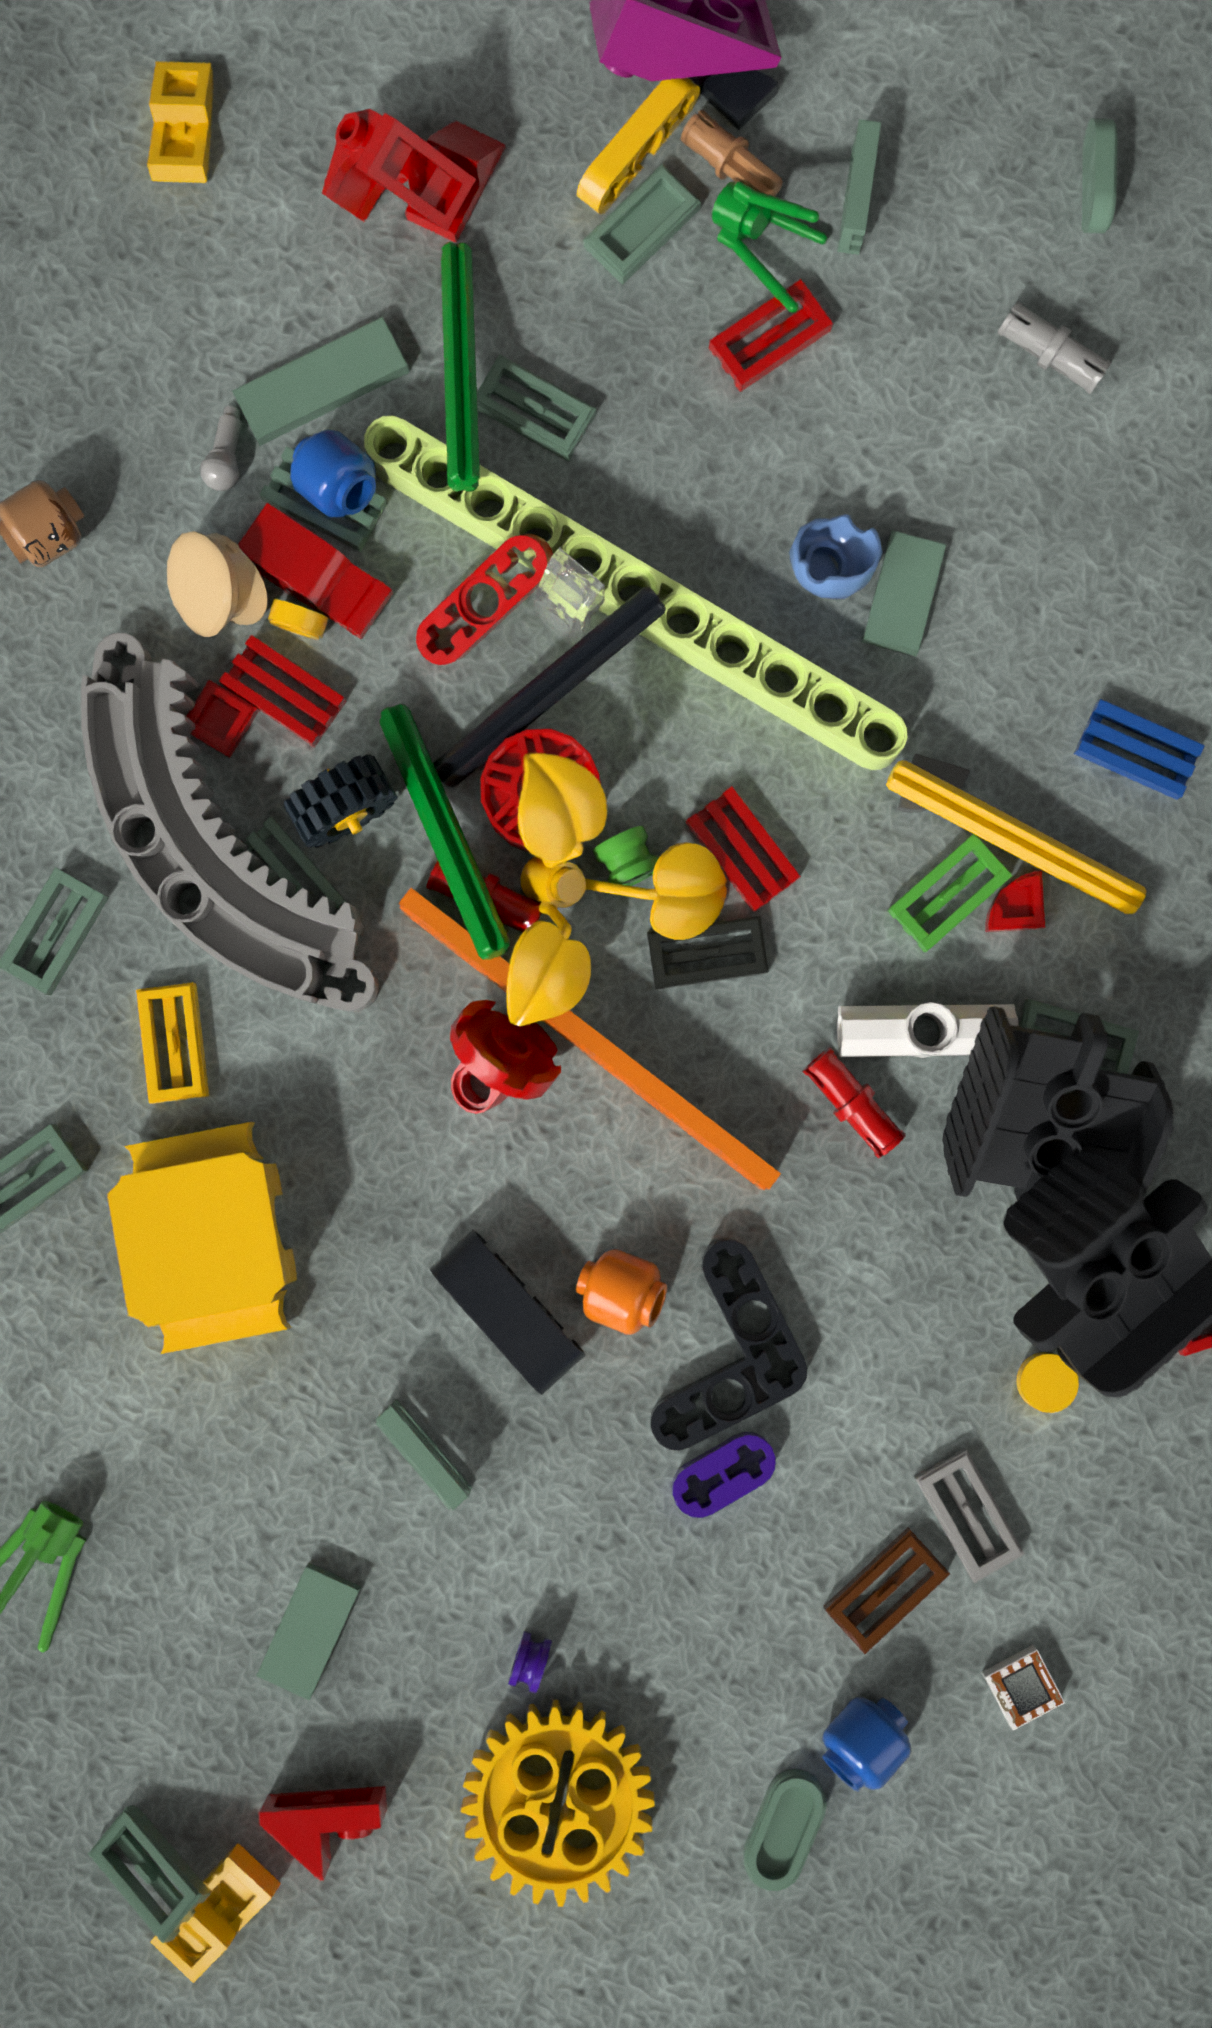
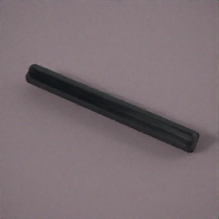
(550, 686)

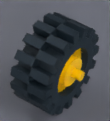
(340, 801)

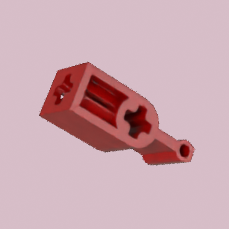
(313, 571)

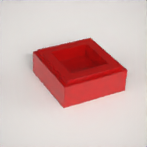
(221, 718)

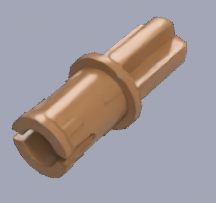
(728, 154)

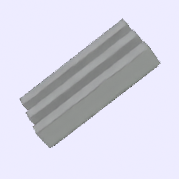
(944, 1470)

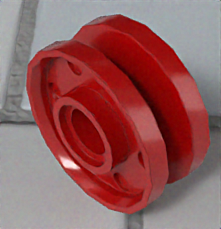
(504, 775)

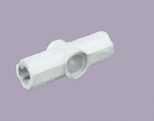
(889, 1029)

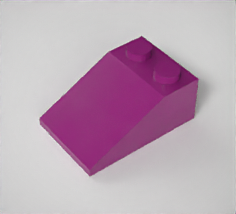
(683, 37)

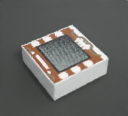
(1023, 1687)

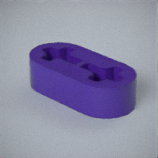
(730, 1487)

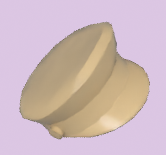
(214, 583)

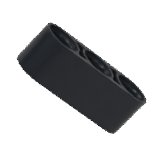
(506, 1312)

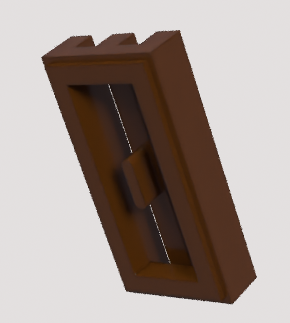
(869, 1574)

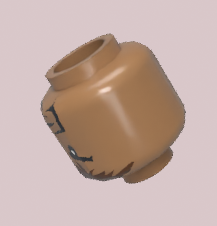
(40, 523)

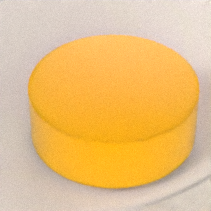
(297, 619)
(1047, 1382)

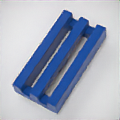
(1182, 767)

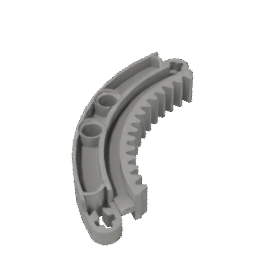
(148, 772)

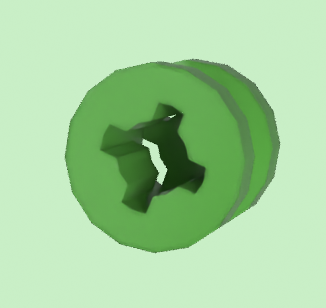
(627, 857)

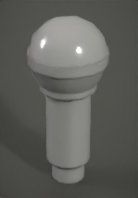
(220, 466)

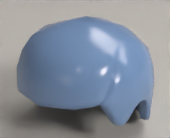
(853, 549)

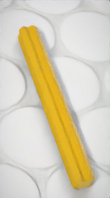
(1016, 837)

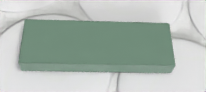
(321, 381)

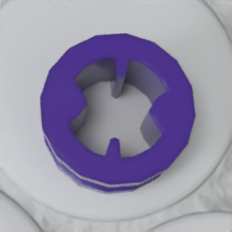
(530, 1662)

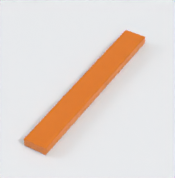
(600, 1050)

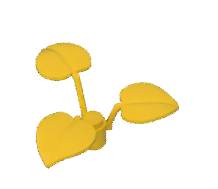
(556, 813)

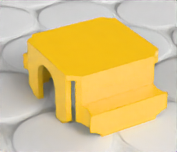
(201, 1238)

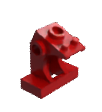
(383, 153)

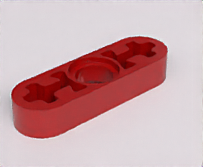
(443, 615)

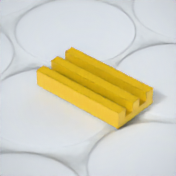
(194, 1038)

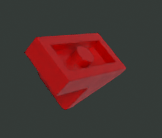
(475, 155)
(305, 1819)

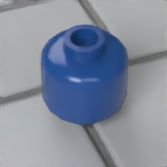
(333, 473)
(866, 1743)

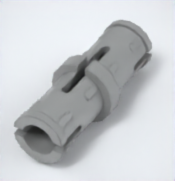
(1054, 347)

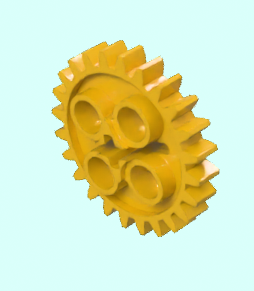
(508, 1791)

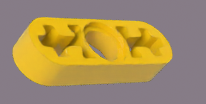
(641, 134)

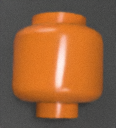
(622, 1291)

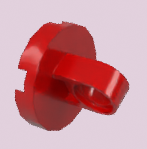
(501, 1055)

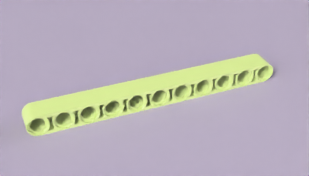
(619, 569)

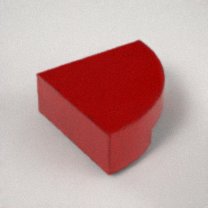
(1018, 906)

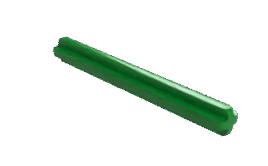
(460, 367)
(444, 832)

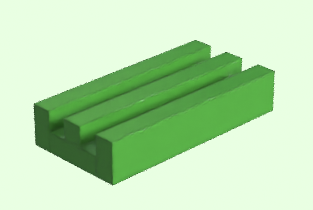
(913, 925)

